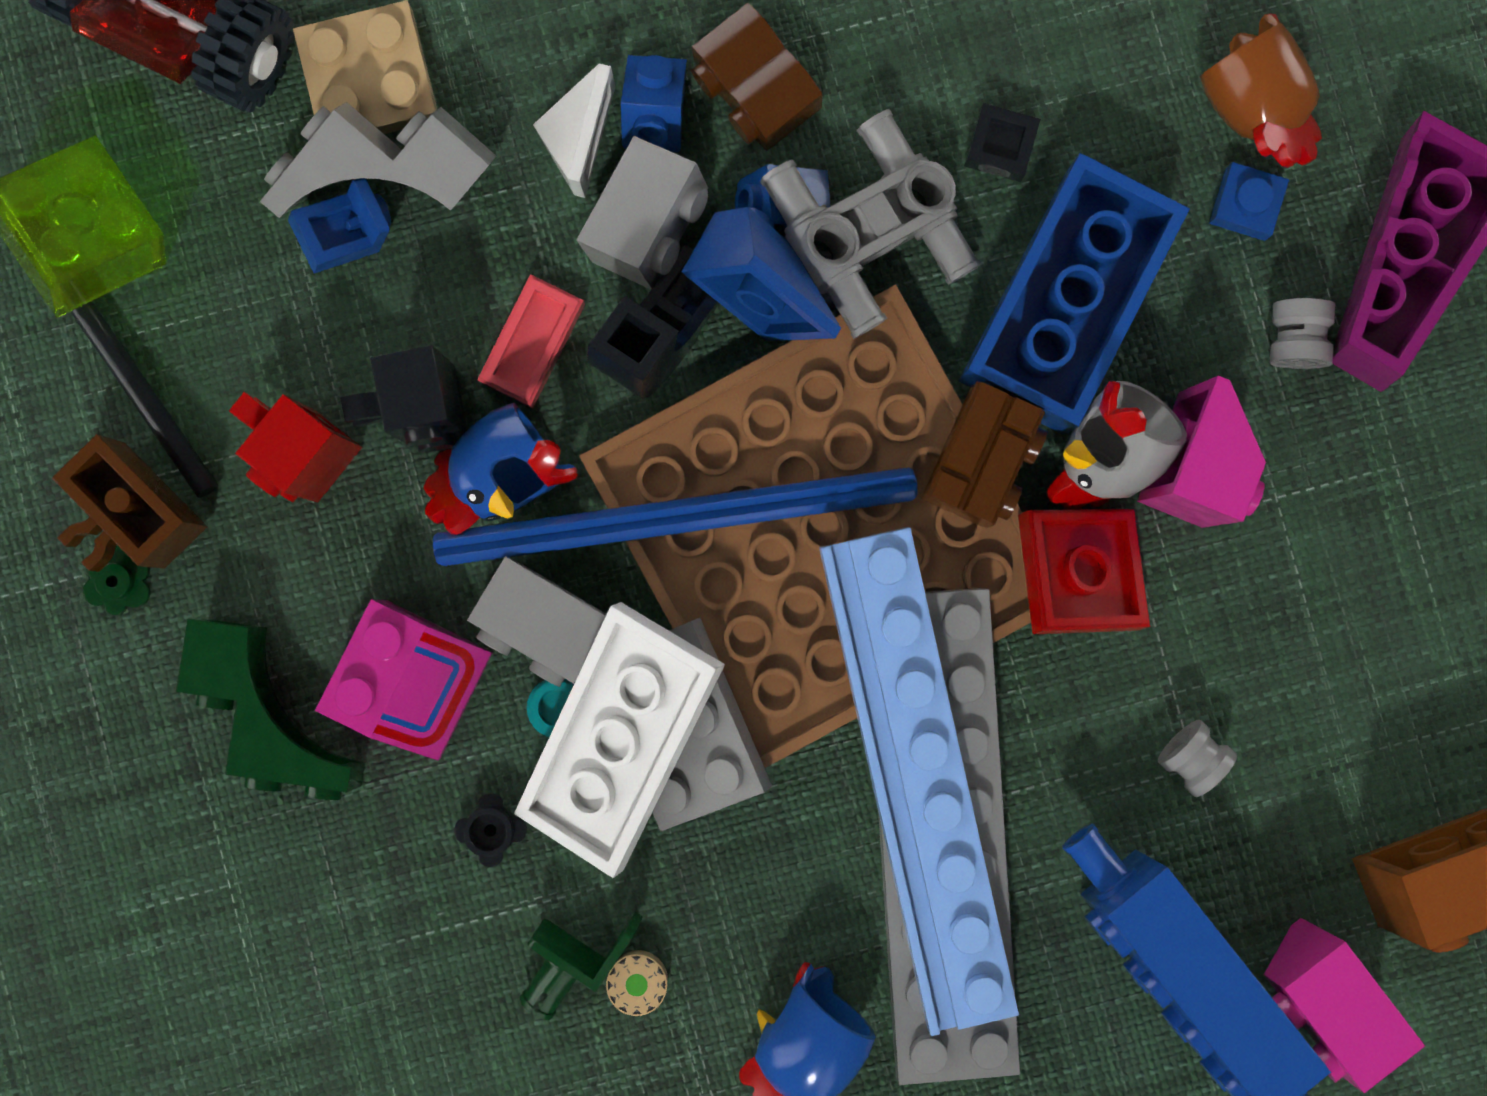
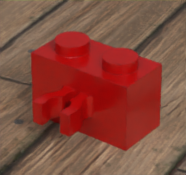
(292, 448)

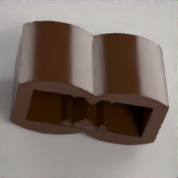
(755, 78)

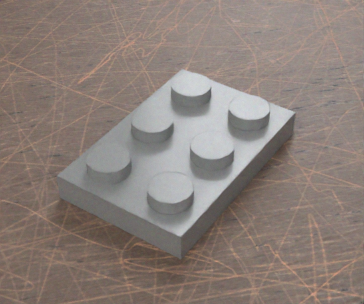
(719, 757)

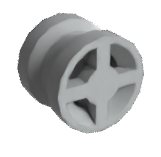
(1197, 758)

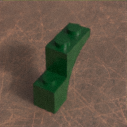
(229, 664)

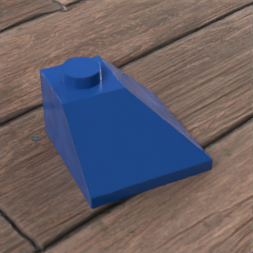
(759, 278)

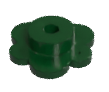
(129, 591)

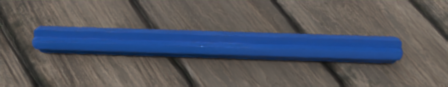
(676, 516)

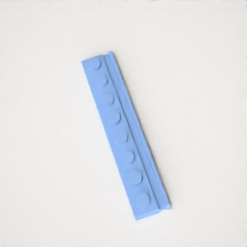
(919, 780)

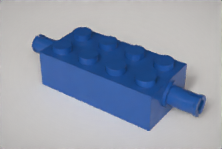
(1193, 969)

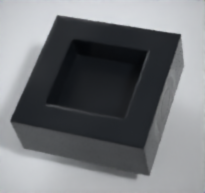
(1002, 142)

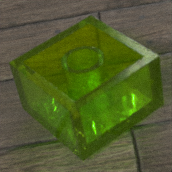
(77, 226)

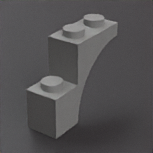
(344, 145)

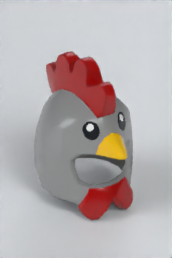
(1118, 447)

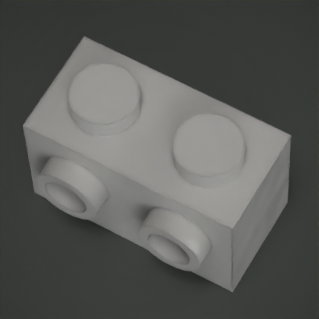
(644, 213)
(537, 620)

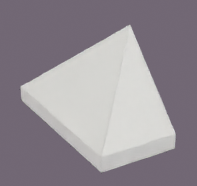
(576, 127)

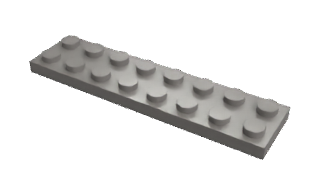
(967, 660)

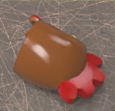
(1267, 93)

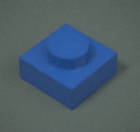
(1249, 201)

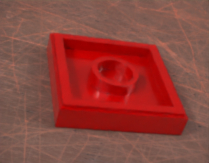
(1083, 571)

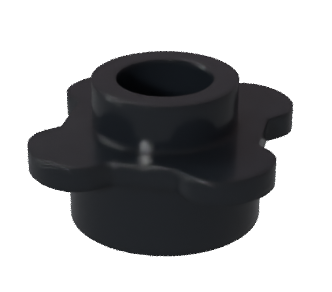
(473, 833)

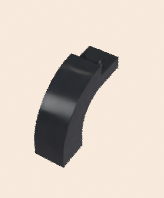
(649, 340)

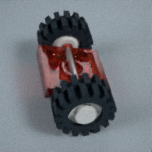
(225, 44)

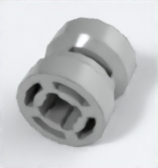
(1302, 333)

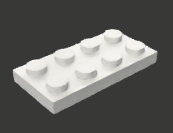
(618, 738)

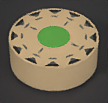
(637, 983)

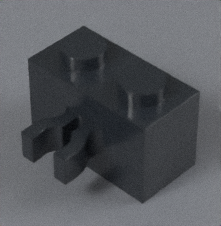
(414, 399)

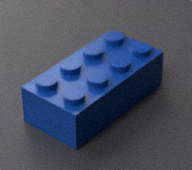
(1076, 292)

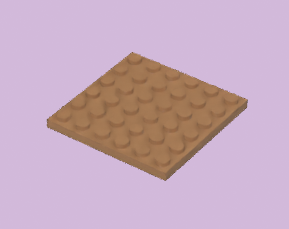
(762, 585)

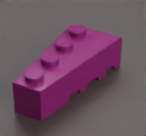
(1417, 251)

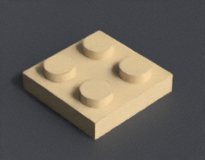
(370, 63)

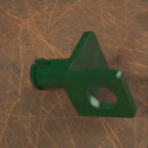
(569, 961)

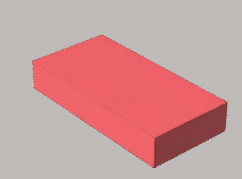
(531, 341)

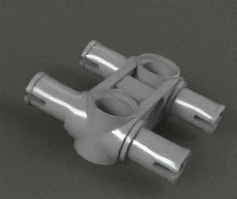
(872, 221)

